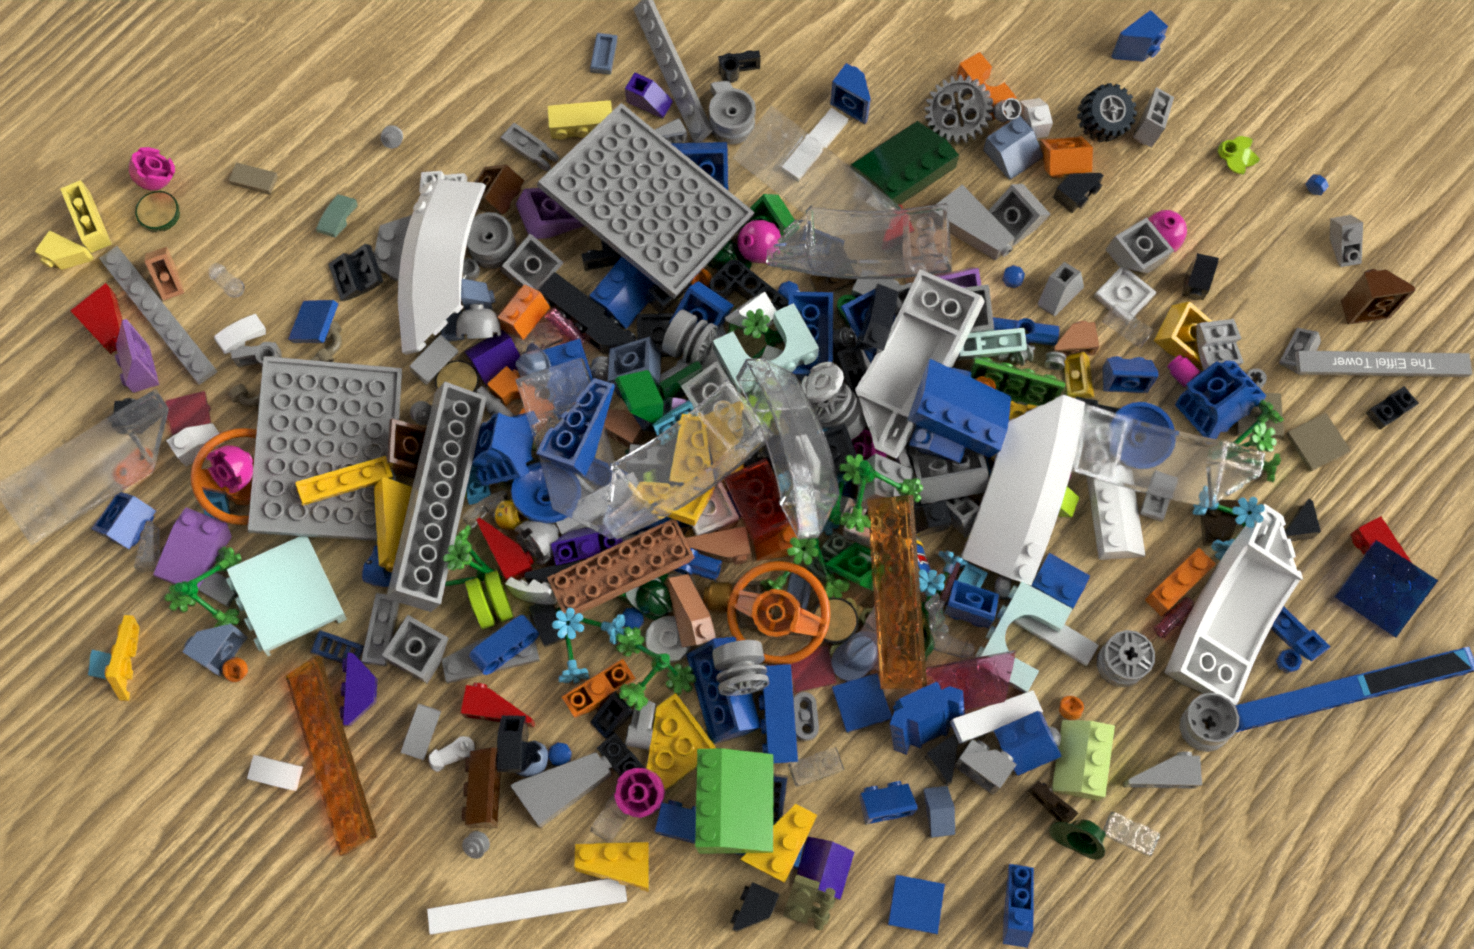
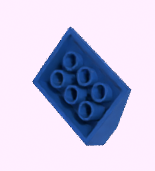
(961, 409)

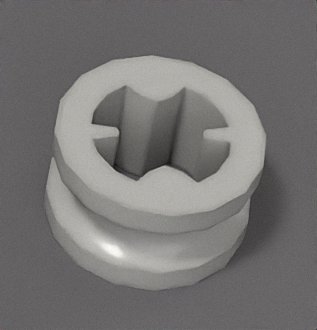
(1055, 360)
(1260, 374)

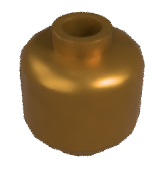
(717, 595)

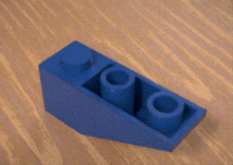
(1019, 906)

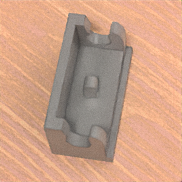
(433, 359)

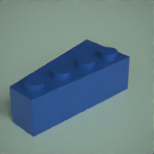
(779, 714)

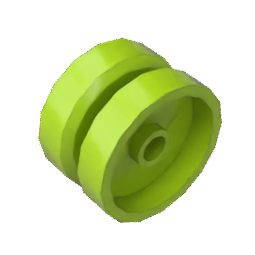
(487, 600)

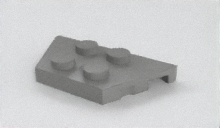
(390, 246)

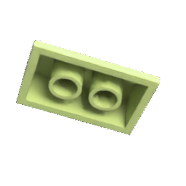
(1084, 759)

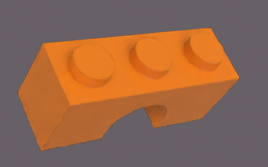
(979, 68)
(505, 386)
(1180, 582)

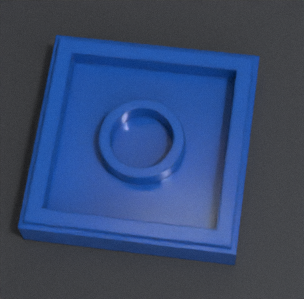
(313, 321)
(861, 703)
(916, 904)

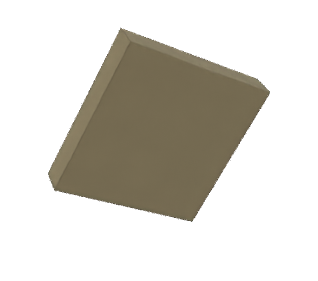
(1247, 421)
(1318, 442)

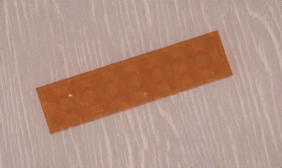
(897, 593)
(331, 756)

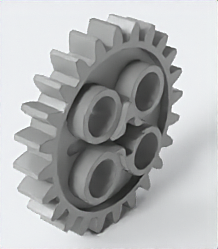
(978, 104)

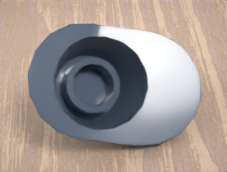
(532, 361)
(856, 656)

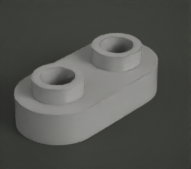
(806, 716)

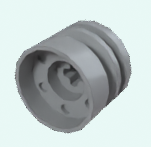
(689, 338)
(841, 409)
(1113, 662)
(740, 667)
(1221, 720)

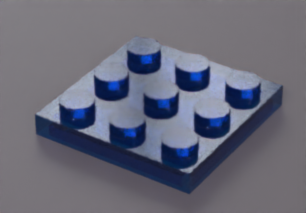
(1385, 588)

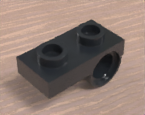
(738, 62)

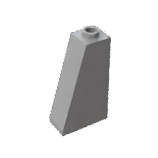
(976, 225)
(559, 788)

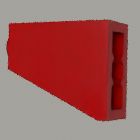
(101, 316)

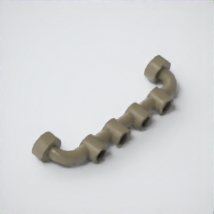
(239, 392)

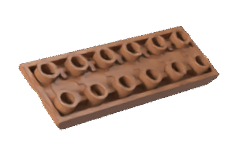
(621, 568)

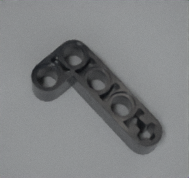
(739, 282)

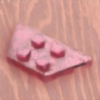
(981, 679)

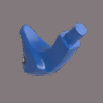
(373, 573)

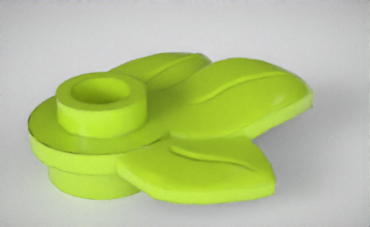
(1240, 154)

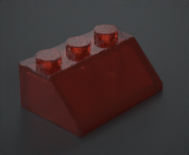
(757, 500)

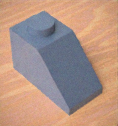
(476, 293)

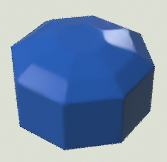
(1317, 184)
(1013, 276)
(787, 287)
(633, 618)
(1289, 661)
(559, 754)

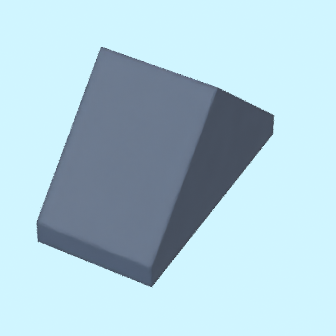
(940, 811)

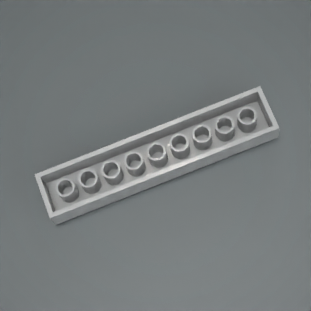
(436, 497)

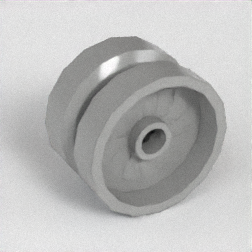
(732, 115)
(490, 240)

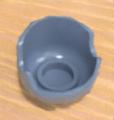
(534, 760)

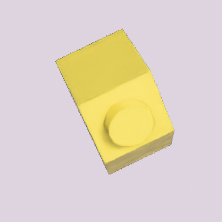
(61, 252)

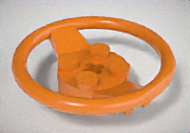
(202, 479)
(793, 616)

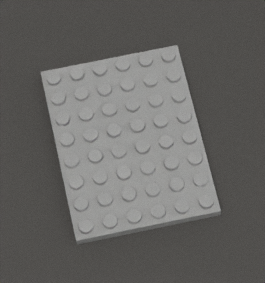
(646, 200)
(311, 424)

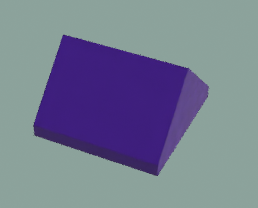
(493, 356)
(826, 863)

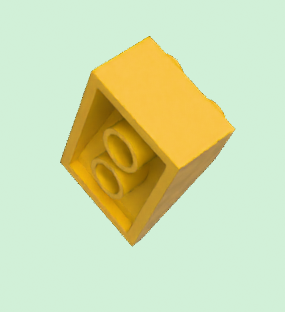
(1179, 334)

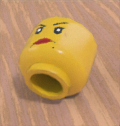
(508, 516)

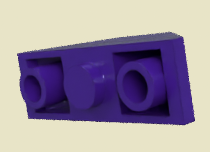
(580, 545)
(358, 690)

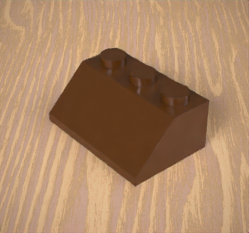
(1375, 297)
(482, 789)

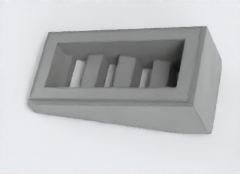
(673, 131)

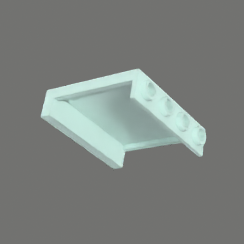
(284, 594)

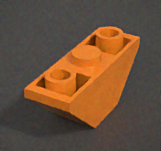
(597, 690)

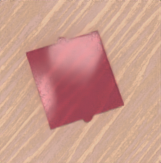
(188, 411)
(950, 581)
(813, 671)

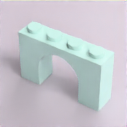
(797, 338)
(1024, 603)

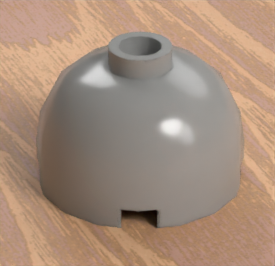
(477, 322)
(537, 539)

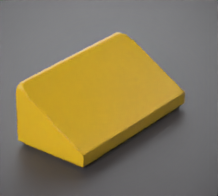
(1078, 376)

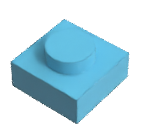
(972, 575)

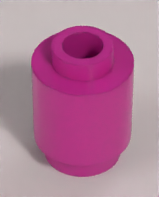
(1183, 370)

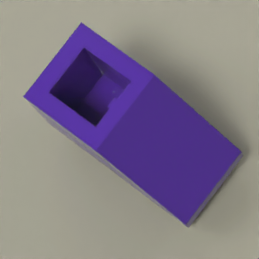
(647, 95)

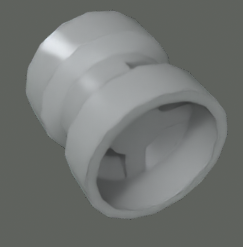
(1011, 107)

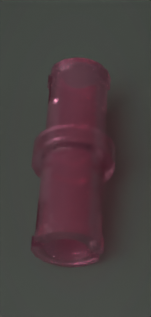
(564, 326)
(1174, 617)

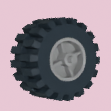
(1106, 112)

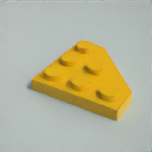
(675, 742)

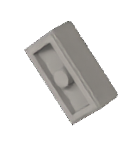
(1301, 341)

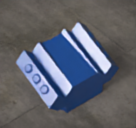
(1219, 398)
(503, 448)
(924, 716)

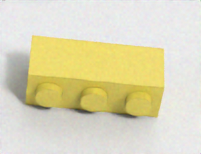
(576, 118)
(86, 216)

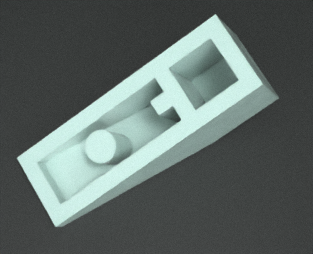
(993, 343)

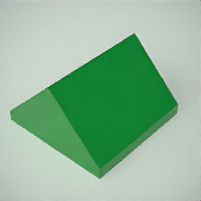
(641, 395)
(854, 565)

